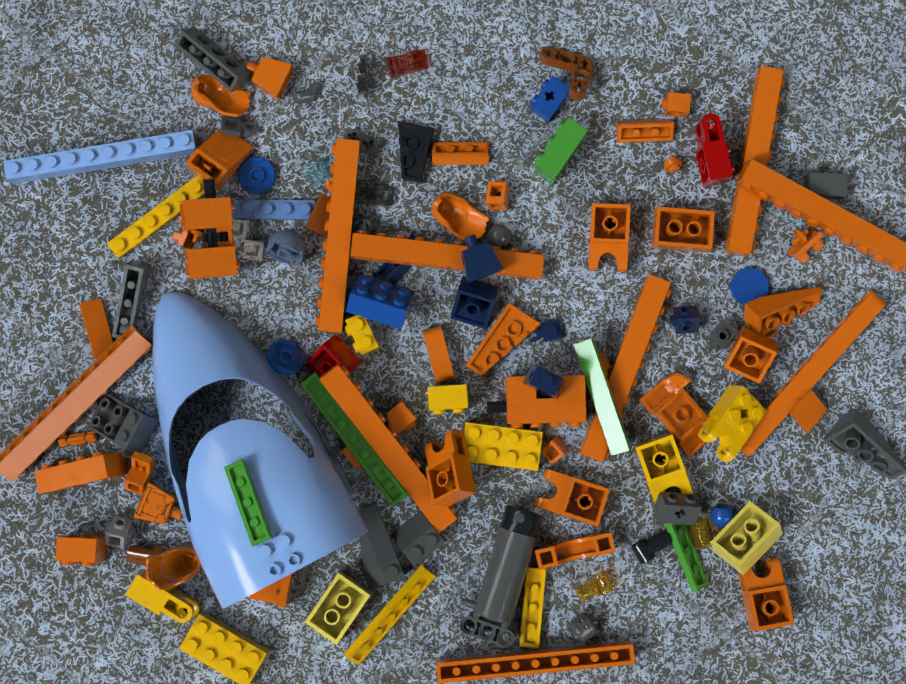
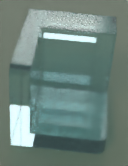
(315, 172)

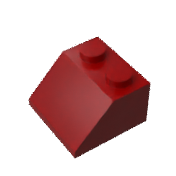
(330, 354)

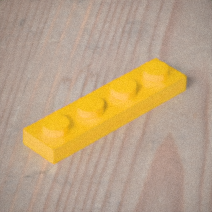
(532, 607)

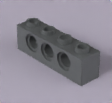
(212, 59)

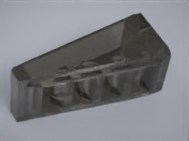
(365, 201)

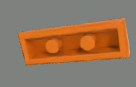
(645, 130)
(460, 153)
(96, 326)

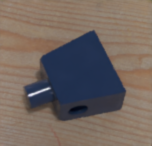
(479, 260)
(544, 381)

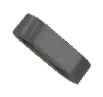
(364, 138)

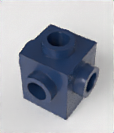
(685, 319)

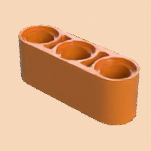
(438, 354)

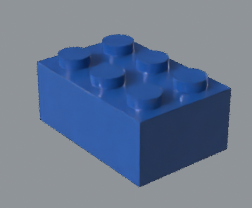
(380, 301)

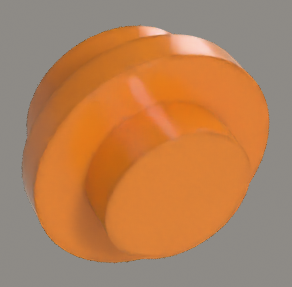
(672, 164)

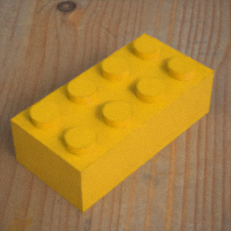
(503, 446)
(224, 649)

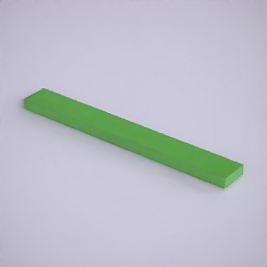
(354, 441)

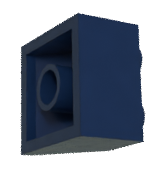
(474, 303)

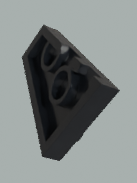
(414, 150)

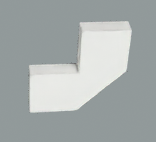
(246, 248)

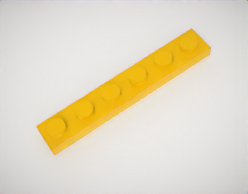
(155, 218)
(389, 615)

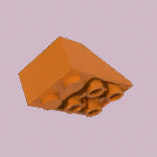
(219, 158)

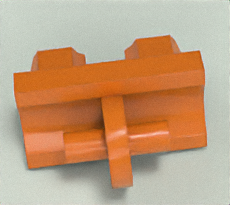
(187, 237)
(802, 242)

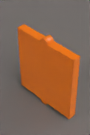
(808, 411)

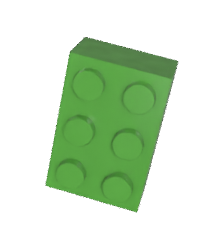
(560, 150)

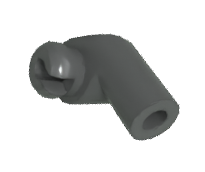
(307, 96)

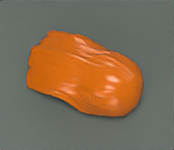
(213, 95)
(458, 216)
(172, 567)

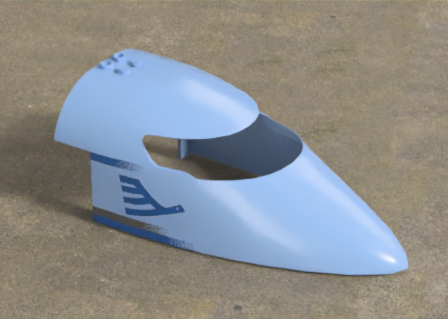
(300, 495)

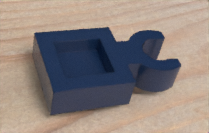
(549, 331)

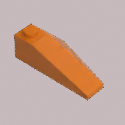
(772, 311)

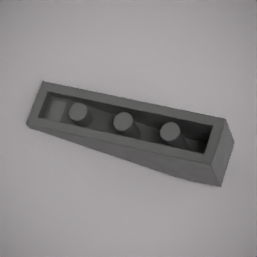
(131, 296)

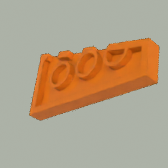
(505, 335)

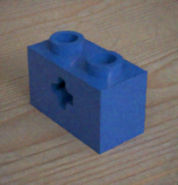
(547, 109)

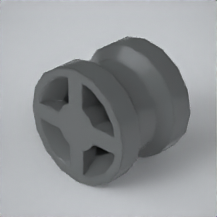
(363, 225)

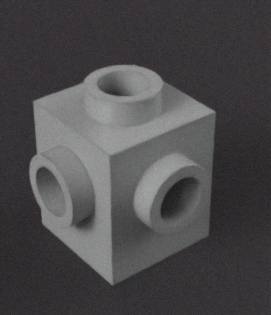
(119, 532)

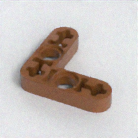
(574, 66)

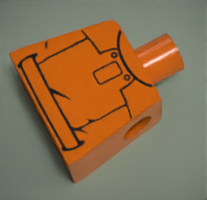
(157, 505)

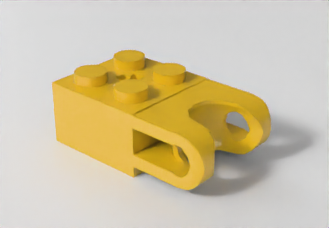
(732, 421)
(665, 473)
(166, 601)

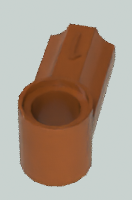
(139, 554)

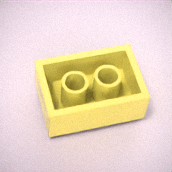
(746, 537)
(338, 607)

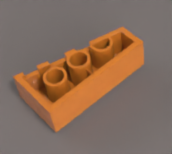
(79, 472)

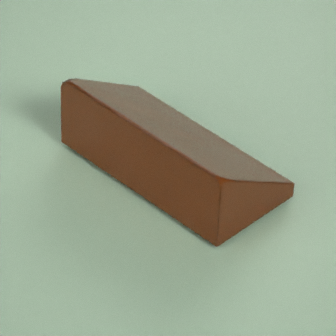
(318, 216)

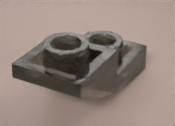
(364, 80)

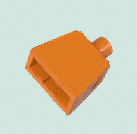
(271, 76)

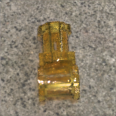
(595, 586)

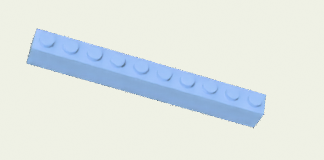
(100, 157)

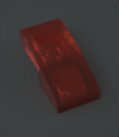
(406, 64)

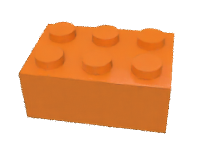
(682, 229)

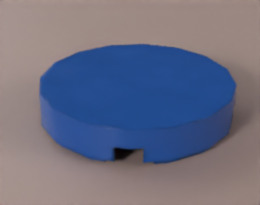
(259, 182)
(748, 285)
(285, 357)

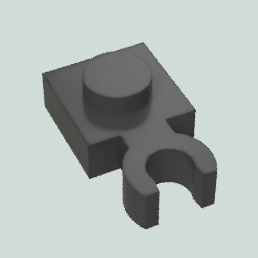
(233, 126)

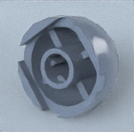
(286, 245)

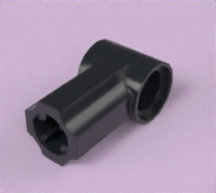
(648, 548)

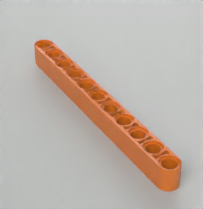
(815, 368)

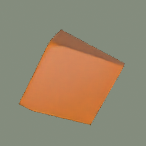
(554, 450)

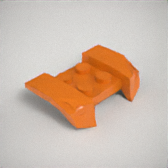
(677, 411)

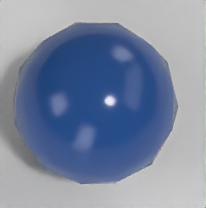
(721, 515)

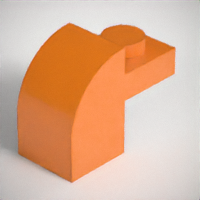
(140, 472)

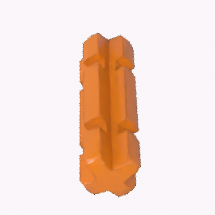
(77, 439)

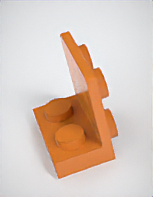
(276, 592)

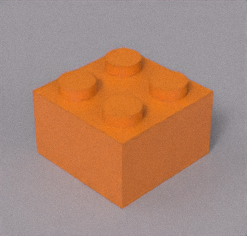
(751, 355)
(80, 548)

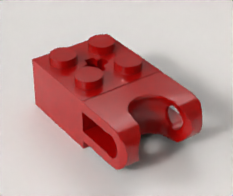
(713, 152)

